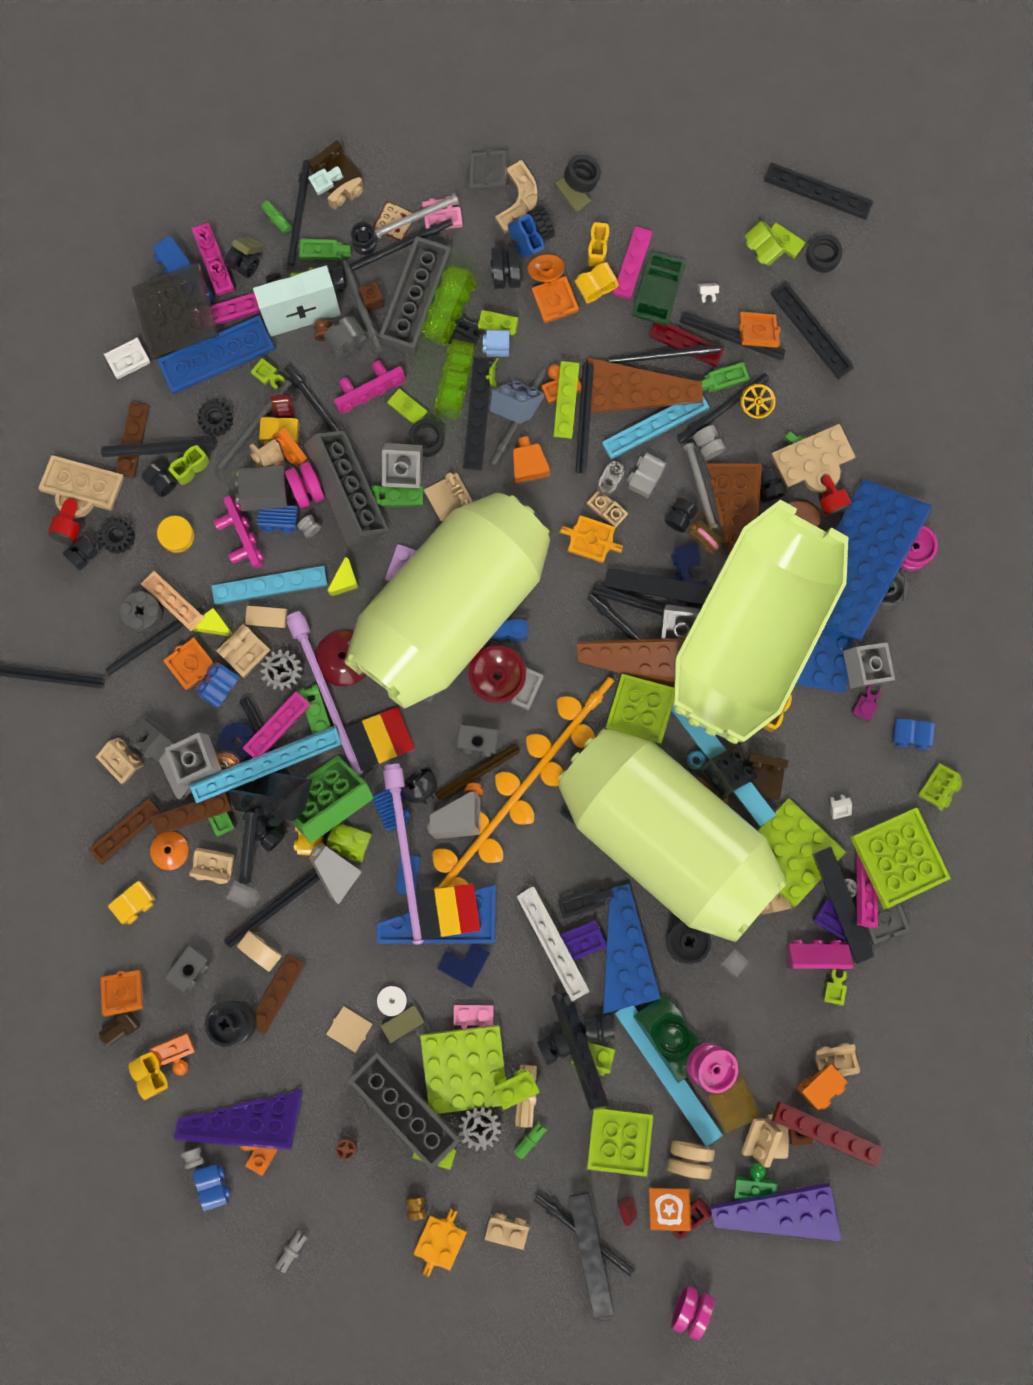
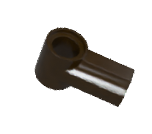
(124, 1025)

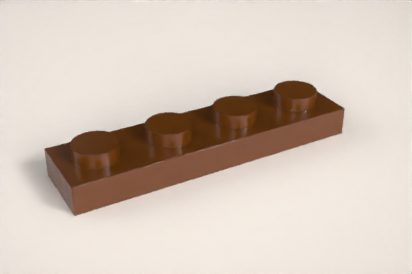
(133, 434)
(191, 813)
(124, 831)
(277, 992)

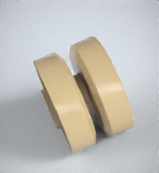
(690, 1162)

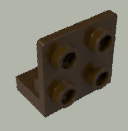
(331, 158)
(769, 773)

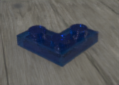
(466, 970)

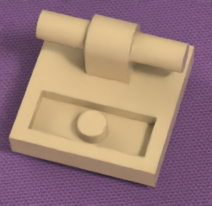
(243, 651)

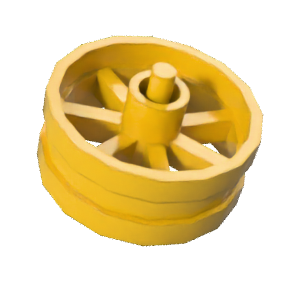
(758, 401)

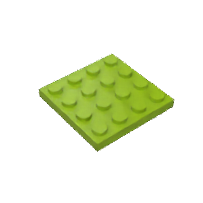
(793, 842)
(900, 858)
(463, 1068)

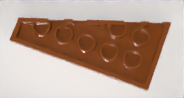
(631, 388)
(736, 496)
(639, 658)

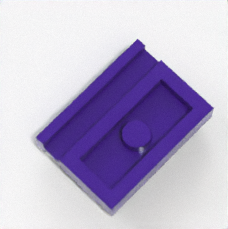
(827, 919)
(583, 940)

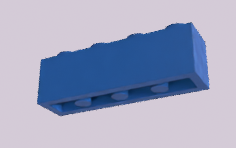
(171, 257)

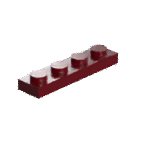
(681, 339)

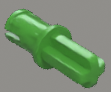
(276, 217)
(530, 1140)

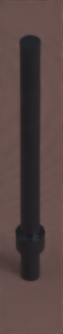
(303, 180)
(433, 230)
(701, 350)
(299, 382)
(694, 428)
(604, 609)
(147, 645)
(553, 1210)

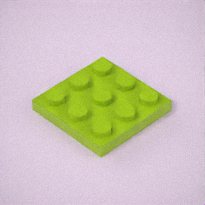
(641, 708)
(620, 1142)

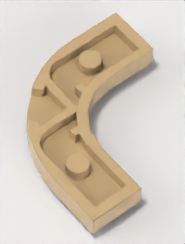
(527, 195)

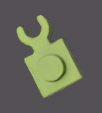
(266, 373)
(835, 991)

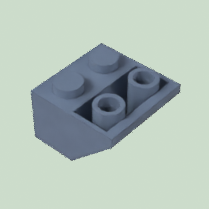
(516, 401)

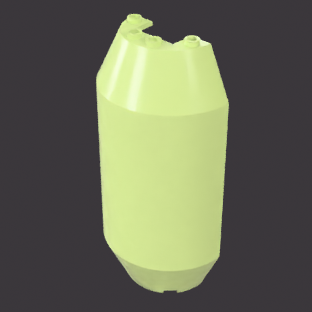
(449, 598)
(759, 624)
(671, 833)

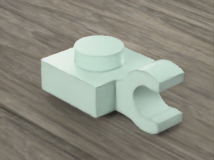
(323, 181)

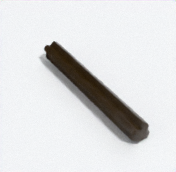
(477, 772)

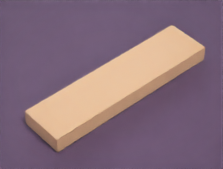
(172, 600)

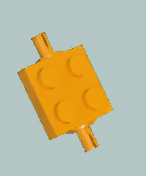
(591, 539)
(439, 1242)

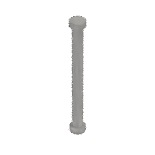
(417, 215)
(700, 485)

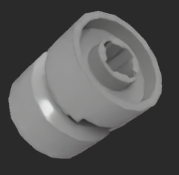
(709, 442)

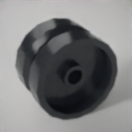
(505, 267)
(691, 953)
(230, 1023)

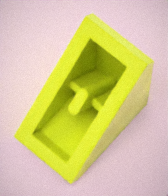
(343, 580)
(213, 624)

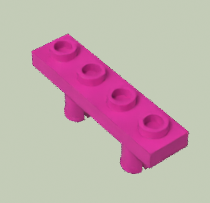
(213, 259)
(364, 393)
(248, 539)

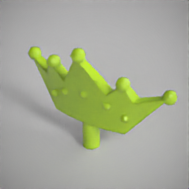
(492, 373)

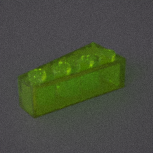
(448, 304)
(455, 379)

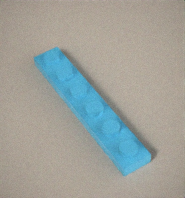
(651, 428)
(269, 585)

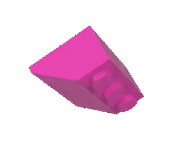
(818, 955)

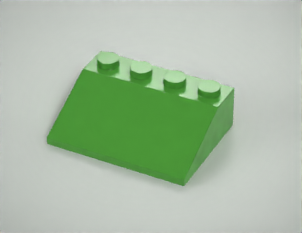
(332, 798)

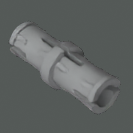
(291, 1251)

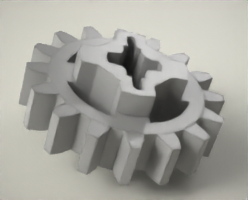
(283, 663)
(478, 1120)

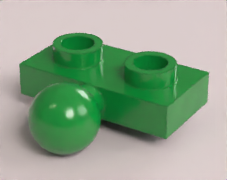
(753, 1187)

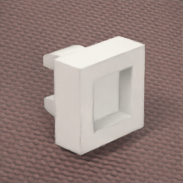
(708, 289)
(841, 807)

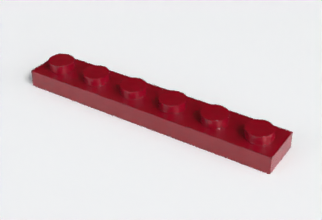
(827, 1134)

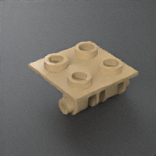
(448, 495)

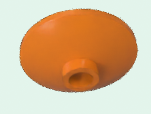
(546, 268)
(178, 854)

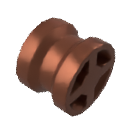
(321, 327)
(345, 1152)

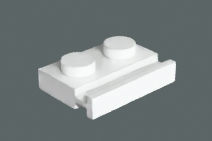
(127, 358)

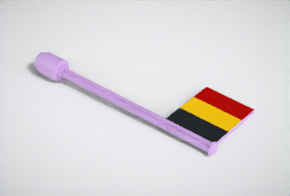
(369, 740)
(432, 911)

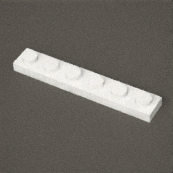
(553, 944)

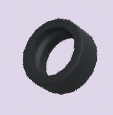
(586, 164)
(824, 240)
(427, 423)

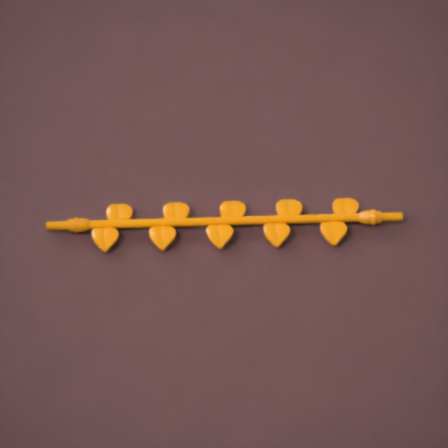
(509, 785)

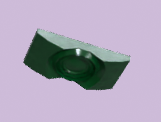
(659, 288)
(668, 1035)

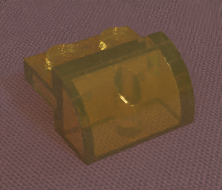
(735, 1106)

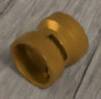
(415, 1207)

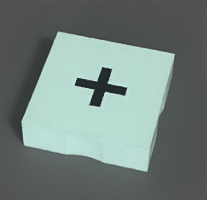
(297, 301)

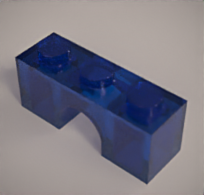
(684, 559)

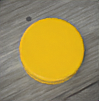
(175, 534)

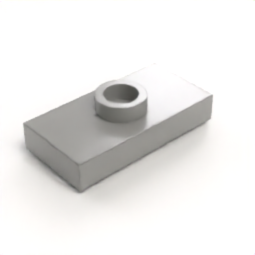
(529, 690)

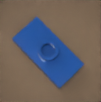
(401, 886)

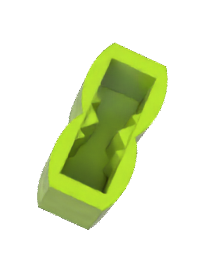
(765, 243)
(192, 462)

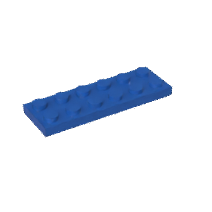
(216, 355)

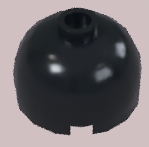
(420, 787)

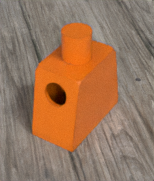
(529, 462)

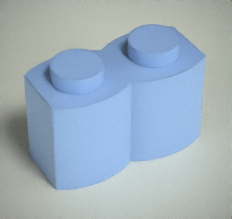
(496, 343)

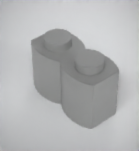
(647, 475)

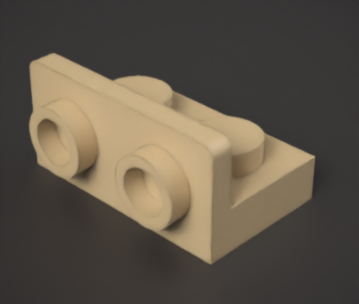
(119, 760)
(762, 1141)
(507, 1231)

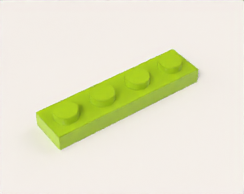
(566, 400)

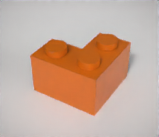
(822, 1087)

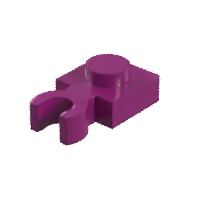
(866, 706)

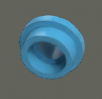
(700, 755)

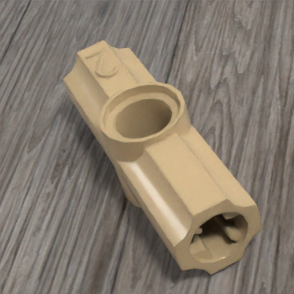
(525, 1109)

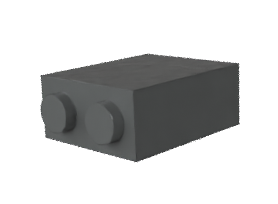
(261, 488)

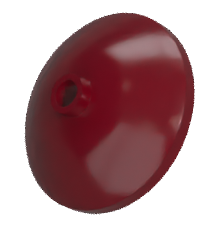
(493, 661)
(331, 666)

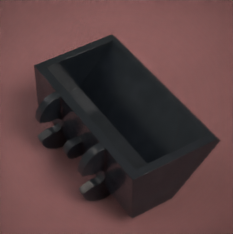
(273, 796)

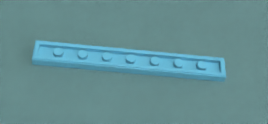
(265, 764)
(746, 794)
(680, 1091)

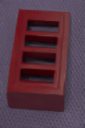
(283, 406)
(627, 1210)
(700, 1218)

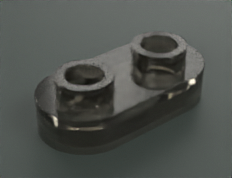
(612, 477)

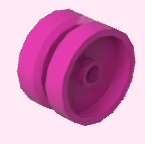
(304, 485)
(923, 552)
(712, 1067)
(692, 1312)

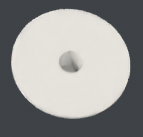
(391, 1001)

